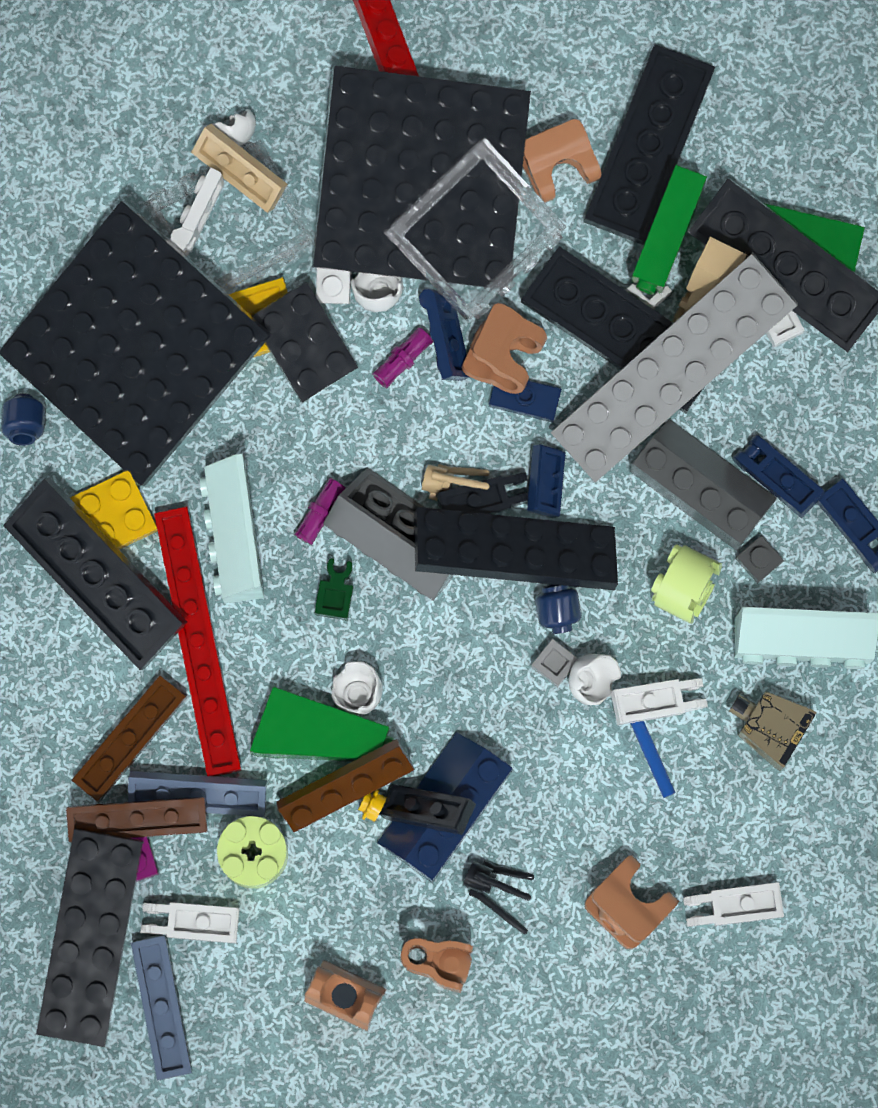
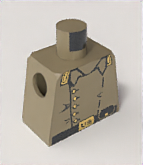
(772, 726)

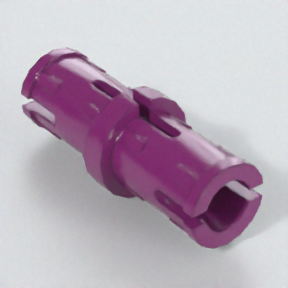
(402, 357)
(319, 511)

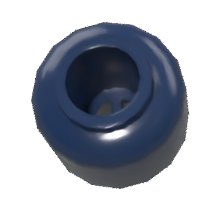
(23, 419)
(558, 608)

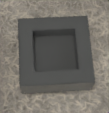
(759, 559)

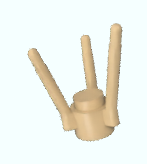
(442, 477)

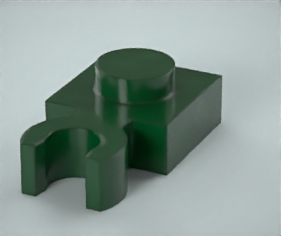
(335, 596)

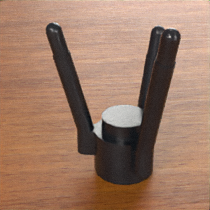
(482, 878)

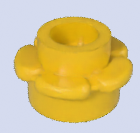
(372, 805)

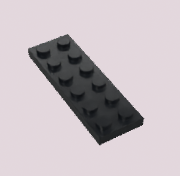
(649, 144)
(825, 289)
(595, 311)
(515, 548)
(95, 573)
(89, 937)

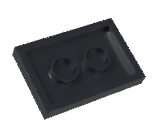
(304, 342)

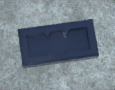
(534, 401)
(546, 481)

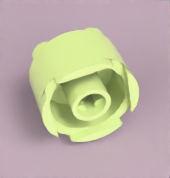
(686, 583)
(239, 837)

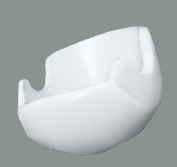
(240, 127)
(376, 292)
(593, 678)
(357, 688)

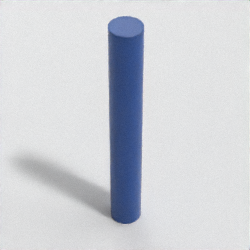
(653, 758)

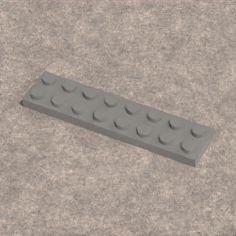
(674, 367)

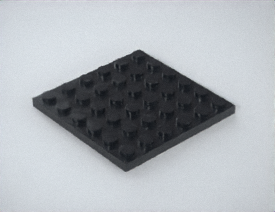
(388, 146)
(134, 343)

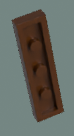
(129, 739)
(345, 785)
(140, 817)

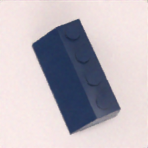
(460, 771)

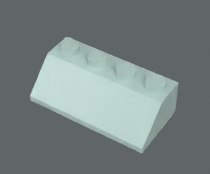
(233, 530)
(805, 636)

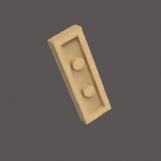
(239, 168)

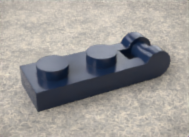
(446, 334)
(779, 476)
(852, 520)

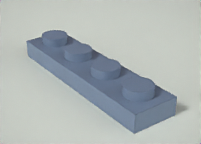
(222, 794)
(161, 1008)

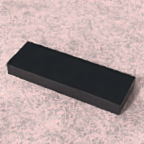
(427, 809)

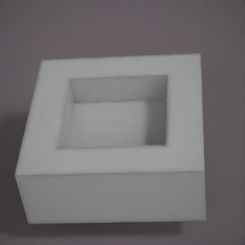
(554, 663)

